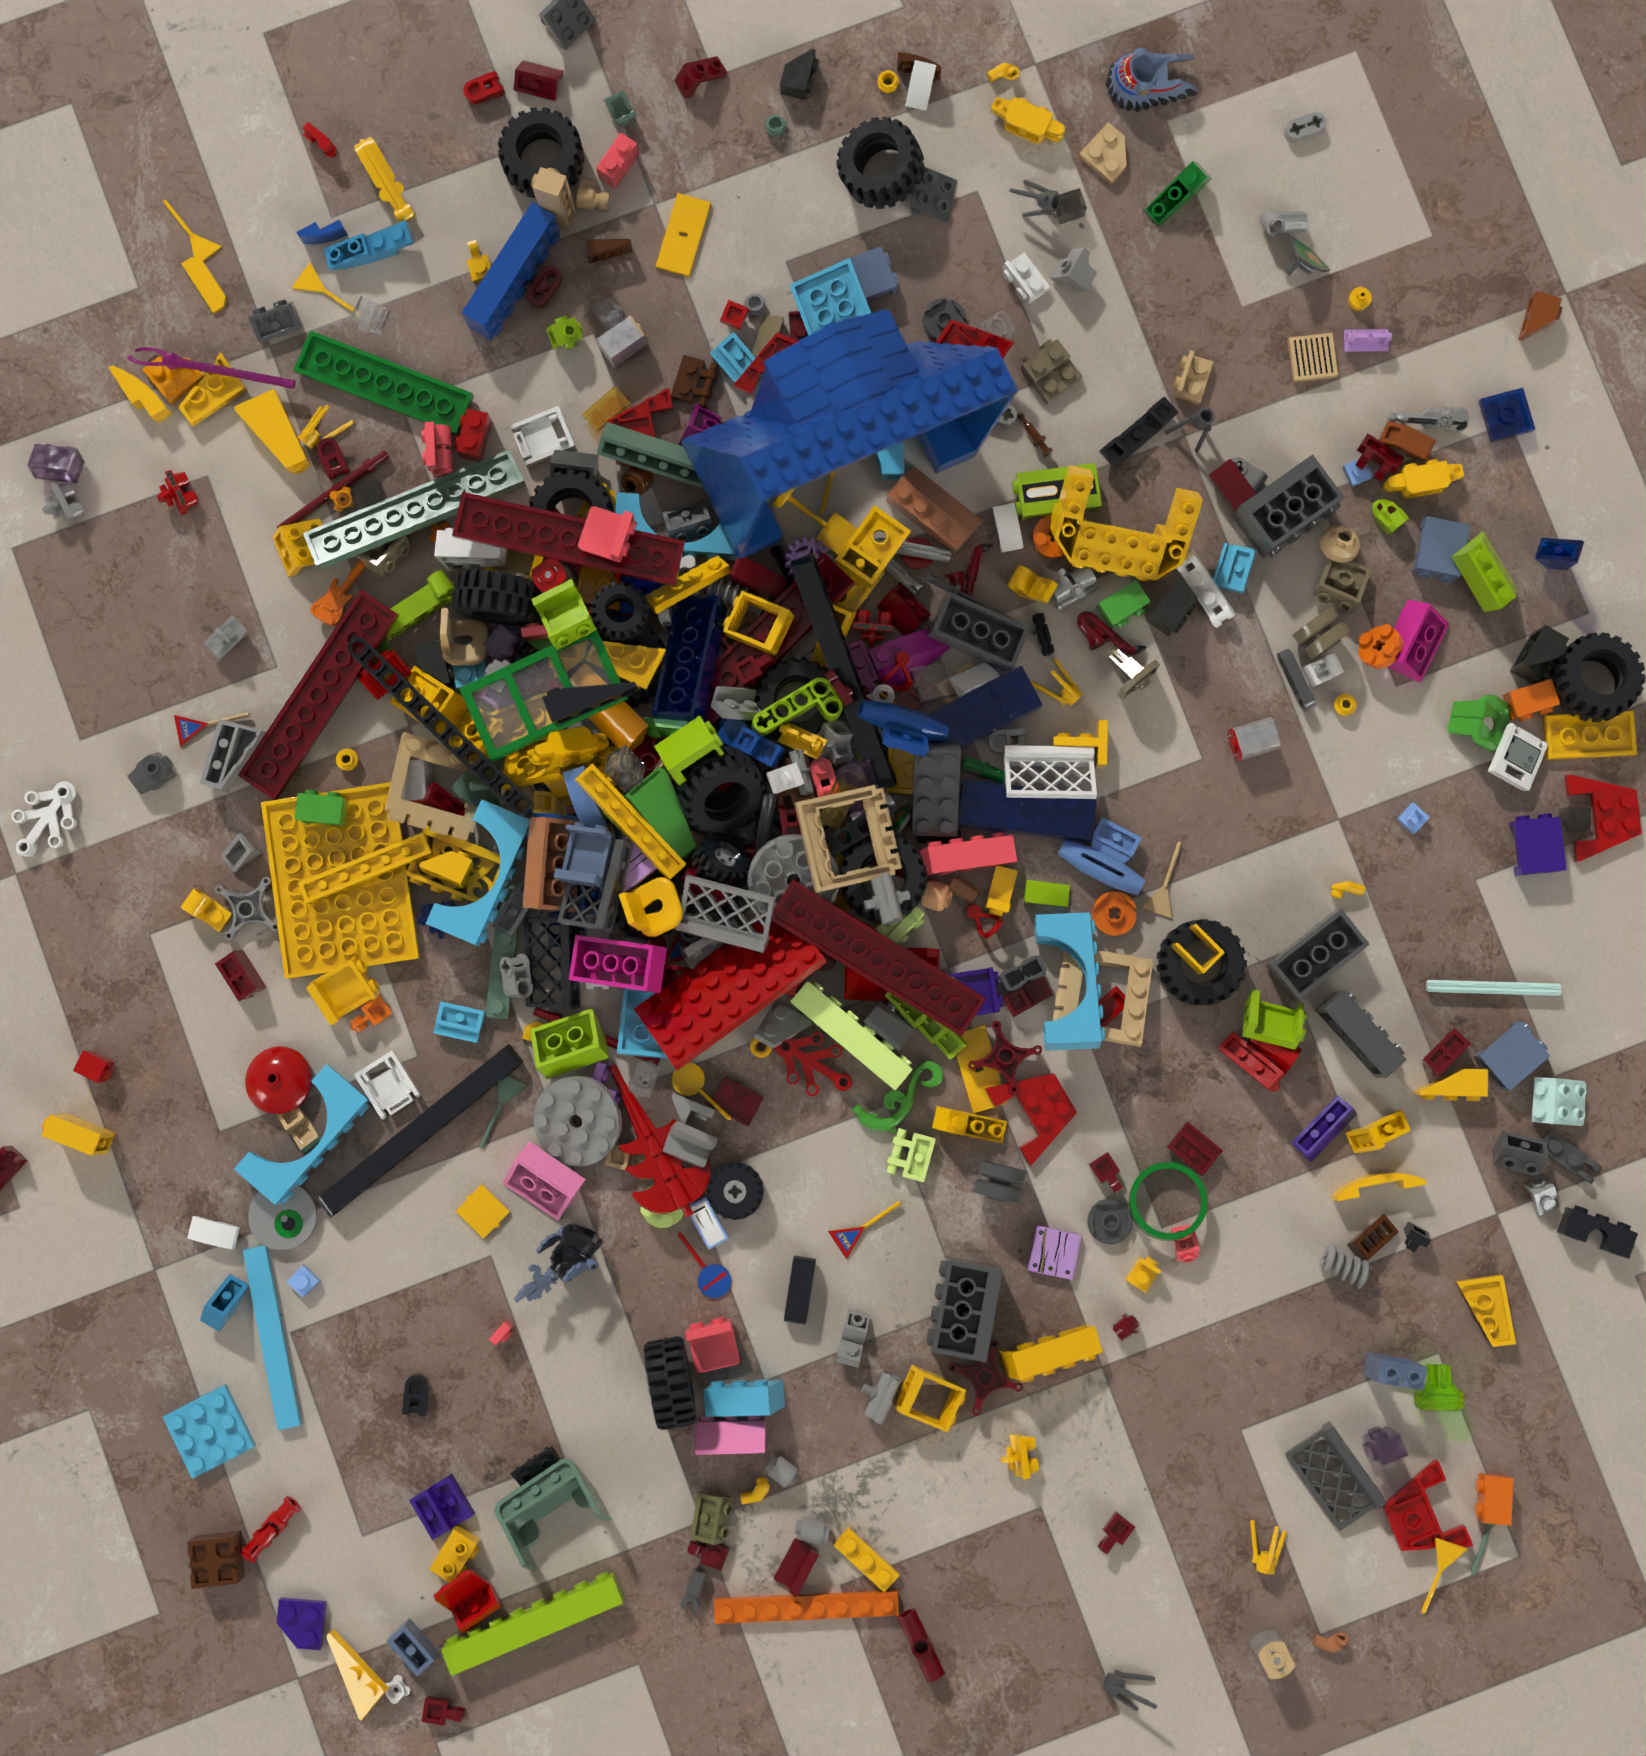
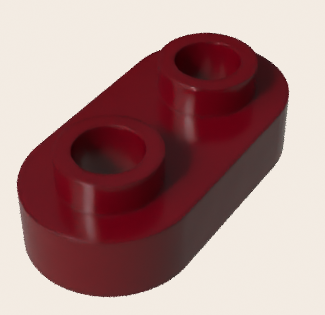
(543, 287)

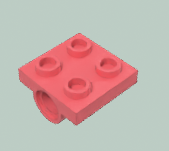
(437, 453)

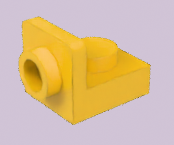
(1143, 1273)

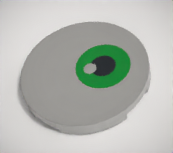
(283, 1224)

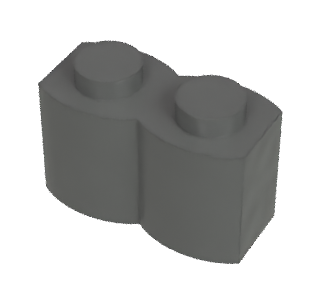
(1017, 976)

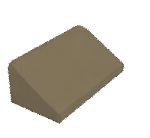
(767, 329)

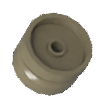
(1322, 633)

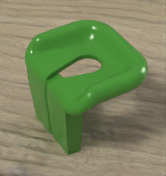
(1468, 720)

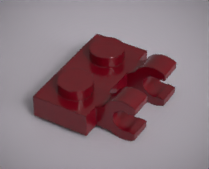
(1379, 453)

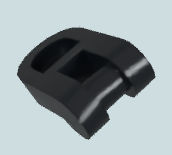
(416, 1387)

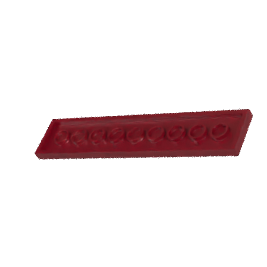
(557, 538)
(837, 584)
(316, 697)
(877, 957)

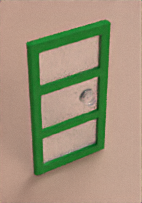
(510, 703)

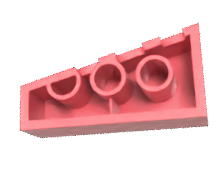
(968, 854)

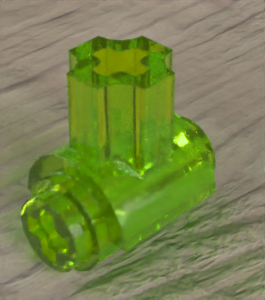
(1438, 1391)

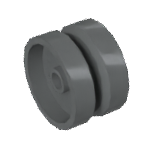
(1000, 1182)

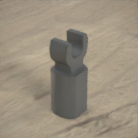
(695, 1588)

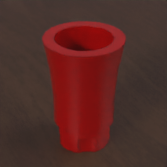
(1278, 1055)

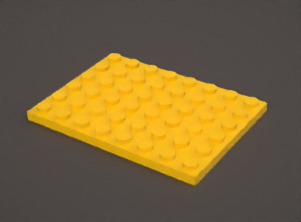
(363, 920)

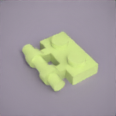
(918, 1155)

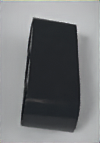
(799, 1290)

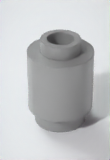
(781, 1471)
(812, 1531)

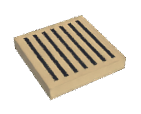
(1312, 357)

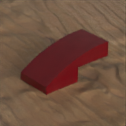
(1028, 996)

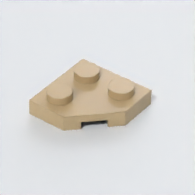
(1106, 153)

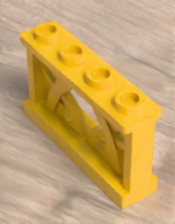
(440, 842)

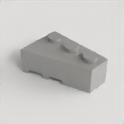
(229, 753)

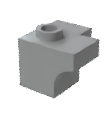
(1075, 271)
(838, 744)

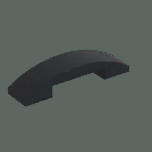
(1139, 432)

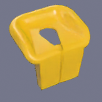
(640, 897)

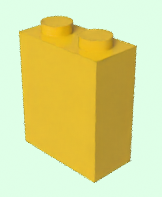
(77, 1134)

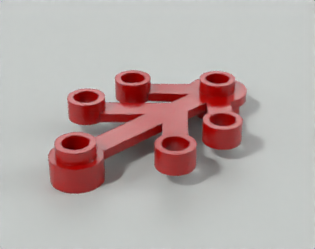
(809, 1061)

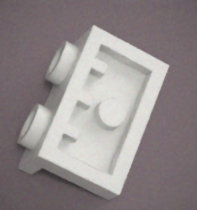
(1025, 278)

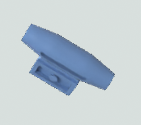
(1106, 857)

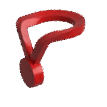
(901, 660)
(974, 912)

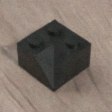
(1171, 611)
(1538, 652)

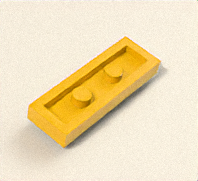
(866, 1559)

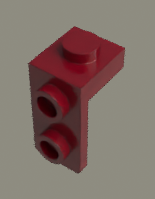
(698, 72)

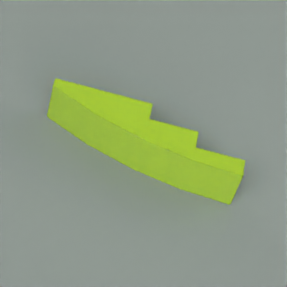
(936, 1033)

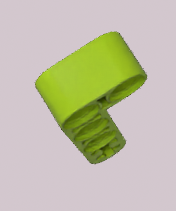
(422, 603)
(794, 710)

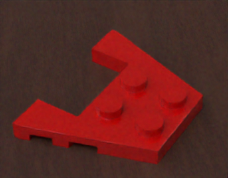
(964, 334)
(749, 378)
(639, 417)
(1613, 812)
(1044, 1105)
(1413, 1517)

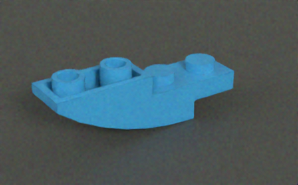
(370, 248)

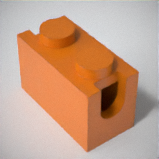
(1532, 699)
(1494, 1499)

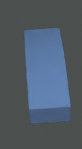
(585, 808)

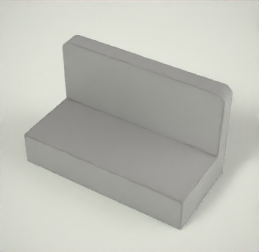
(689, 1144)

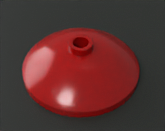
(291, 1083)

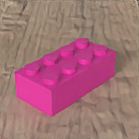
(618, 963)

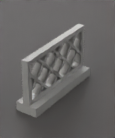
(726, 931)

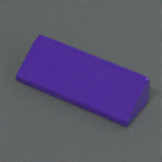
(1324, 1128)

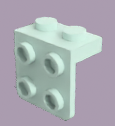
(1559, 1101)

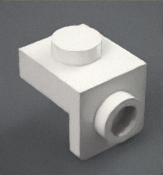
(1323, 670)

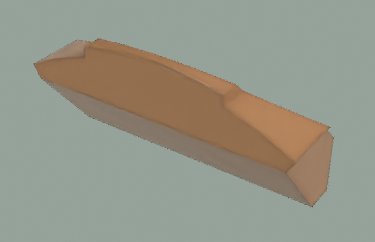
(963, 889)

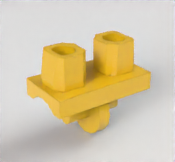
(1018, 1458)

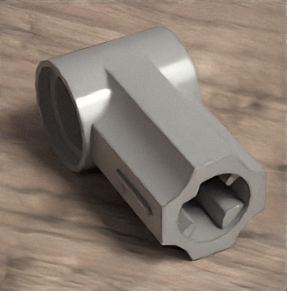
(1284, 222)

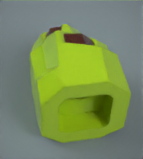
(1388, 515)

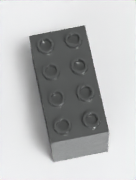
(1288, 507)
(980, 1310)

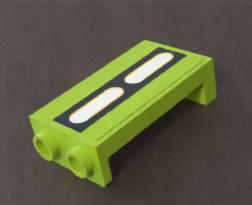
(1042, 488)

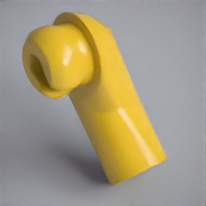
(1005, 71)
(758, 1493)

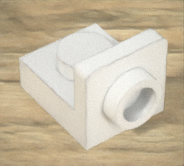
(785, 778)

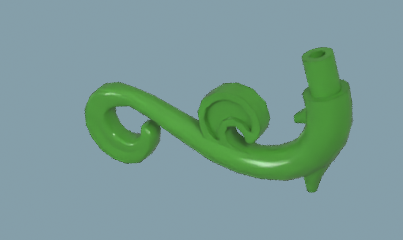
(887, 1124)

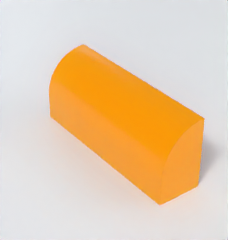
(621, 725)

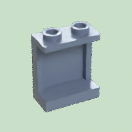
(874, 273)
(1437, 544)
(586, 855)
(1513, 1056)

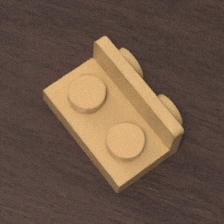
(1193, 378)

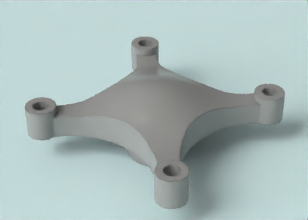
(247, 907)

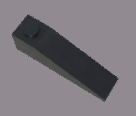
(576, 701)

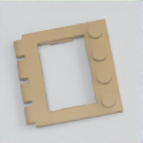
(419, 814)
(816, 845)
(1135, 999)

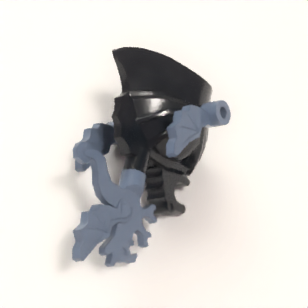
(569, 1257)

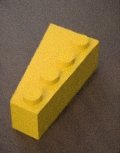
(1050, 1353)

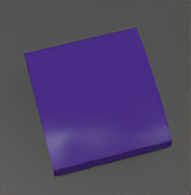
(442, 1506)

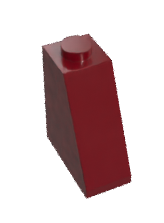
(758, 579)

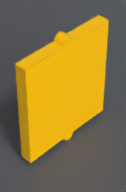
(482, 1211)

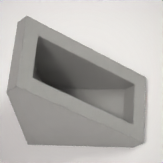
(240, 852)

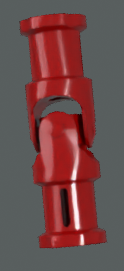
(263, 1537)

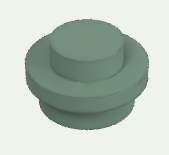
(775, 126)

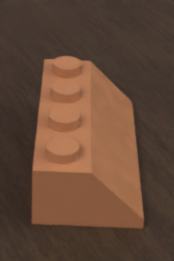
(933, 510)
(546, 852)

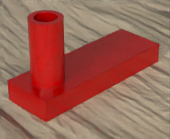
(1252, 1062)

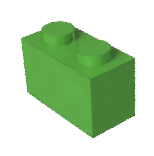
(1123, 604)
(321, 808)

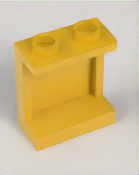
(343, 989)

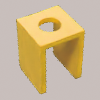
(1218, 952)

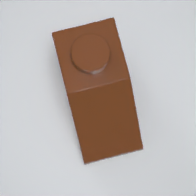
(1540, 314)

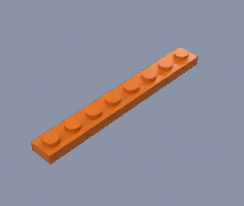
(806, 1606)

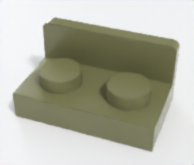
(711, 1518)

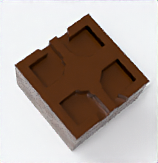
(215, 1559)

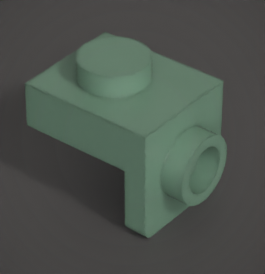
(620, 108)

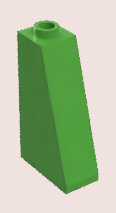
(660, 807)

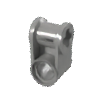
(1254, 475)
(515, 977)

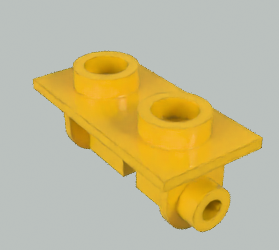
(801, 739)

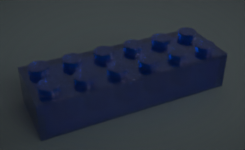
(690, 658)
(989, 708)
(987, 808)

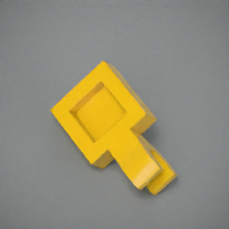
(478, 264)

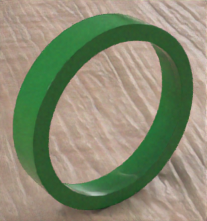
(1143, 1226)

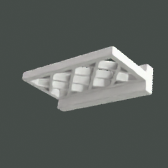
(1049, 758)

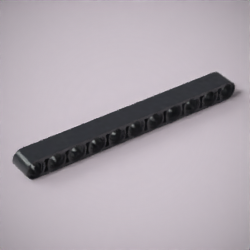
(840, 660)
(431, 721)
(837, 848)
(419, 1130)

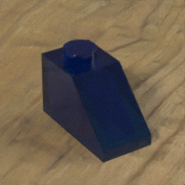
(1559, 553)

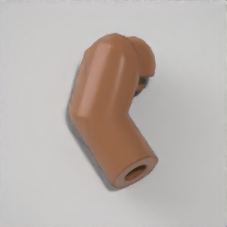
(1331, 1644)

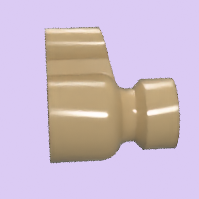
(588, 198)

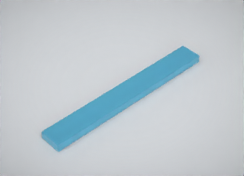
(272, 1337)

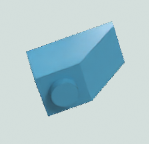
(223, 1302)

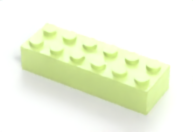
(851, 1035)

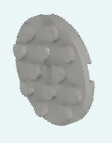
(778, 861)
(599, 1117)

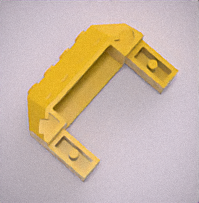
(1120, 548)

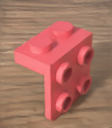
(607, 533)
(713, 1344)

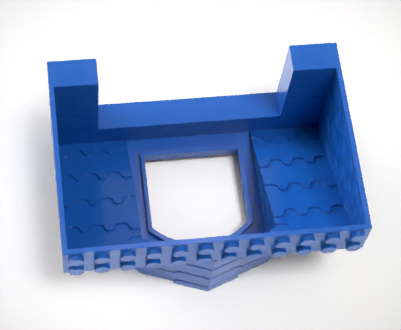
(838, 402)

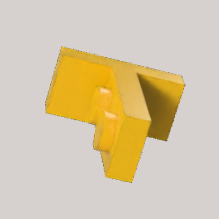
(1087, 740)
(1378, 1133)

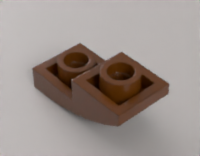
(906, 62)

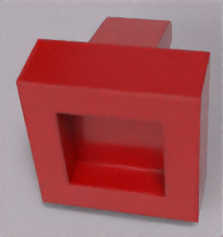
(734, 315)

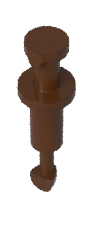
(1034, 434)

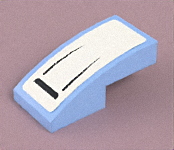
(707, 1223)

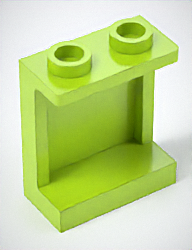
(564, 614)
(688, 746)
(1273, 1022)

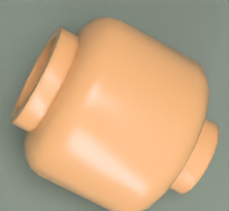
(936, 895)

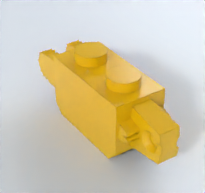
(1028, 120)
(1424, 479)
(569, 747)

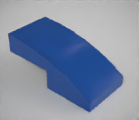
(314, 235)
(758, 747)

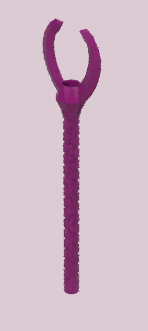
(173, 361)

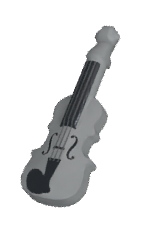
(1451, 419)

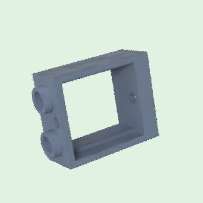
(1392, 1369)

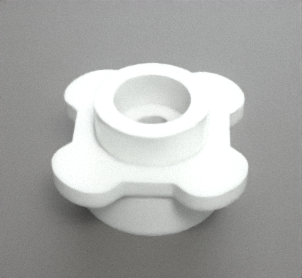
(403, 1690)

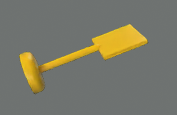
(834, 532)

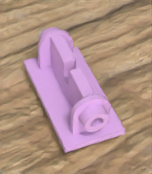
(1367, 340)

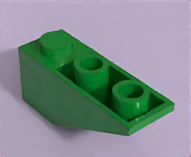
(1178, 193)

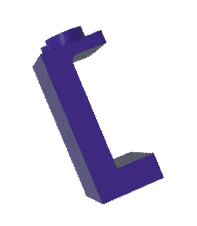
(1538, 845)
(984, 982)

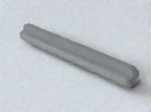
(922, 551)

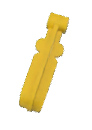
(383, 178)

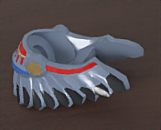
(1142, 80)

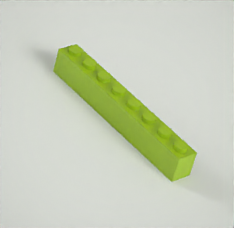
(532, 1623)

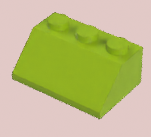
(1485, 573)
(569, 1044)

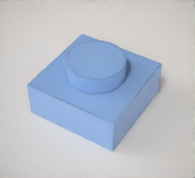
(1355, 474)
(303, 1280)

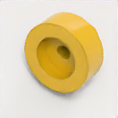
(1359, 299)

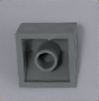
(889, 1025)

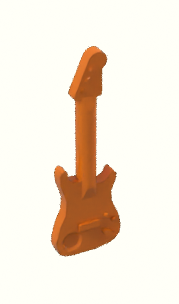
(330, 607)

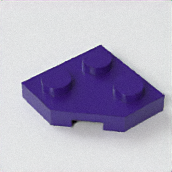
(302, 1621)

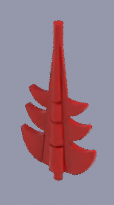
(673, 1185)

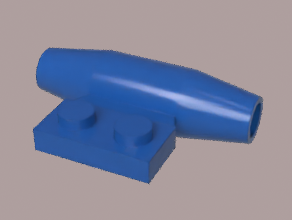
(903, 726)

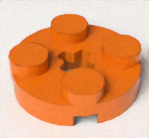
(1042, 542)
(1372, 639)
(1113, 900)

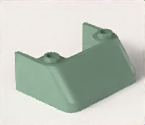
(538, 1498)

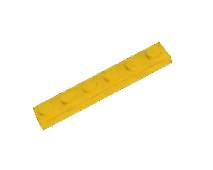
(630, 822)
(365, 868)

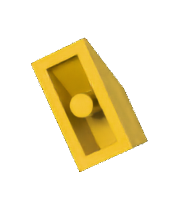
(449, 867)

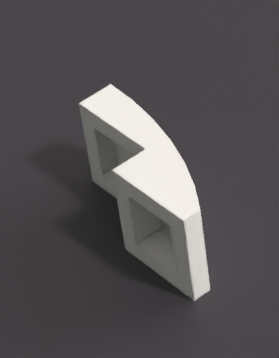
(920, 85)
(1007, 527)
(213, 1232)

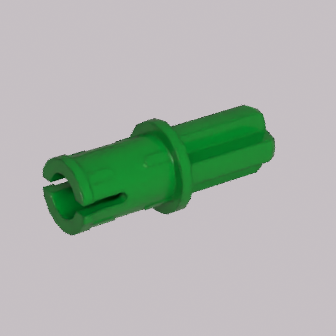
(983, 769)

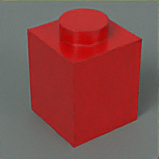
(94, 1066)

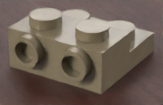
(1050, 370)
(383, 557)
(1342, 584)

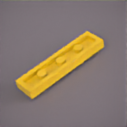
(687, 584)

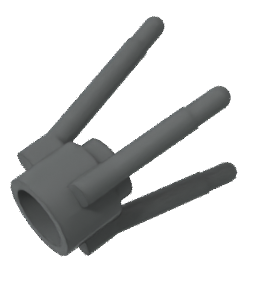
(1048, 200)
(1200, 420)
(1115, 1687)

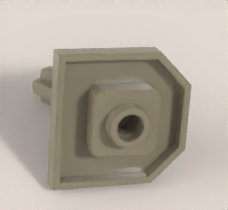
(1133, 672)

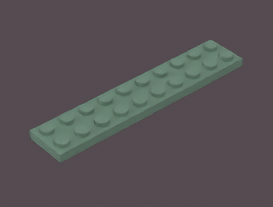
(411, 510)

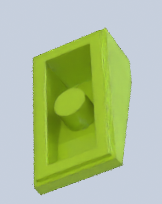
(1046, 893)

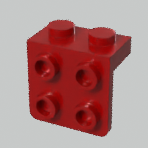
(469, 1599)

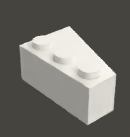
(456, 551)

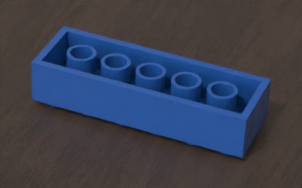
(511, 271)

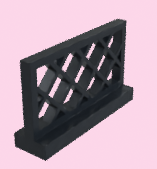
(569, 989)

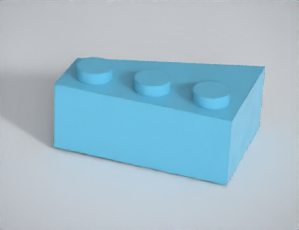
(744, 1398)

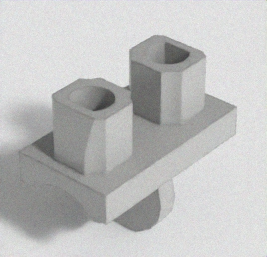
(60, 495)
(226, 637)

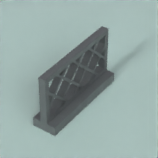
(610, 898)
(1354, 1470)

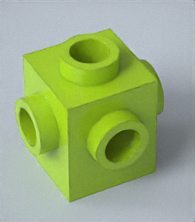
(565, 333)

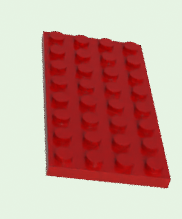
(725, 992)

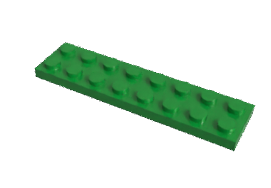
(382, 382)

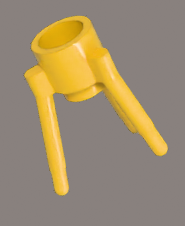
(310, 435)
(1069, 693)
(1267, 1559)

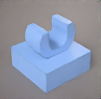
(1413, 818)

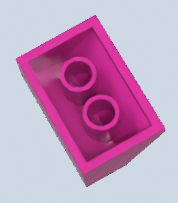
(1422, 633)

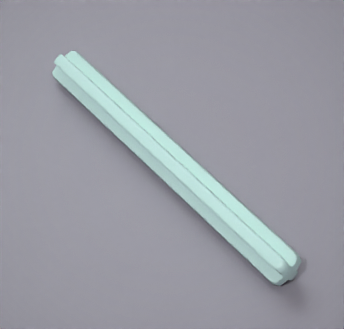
(1486, 987)

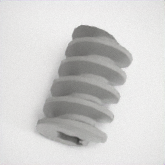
(725, 591)
(1346, 1265)

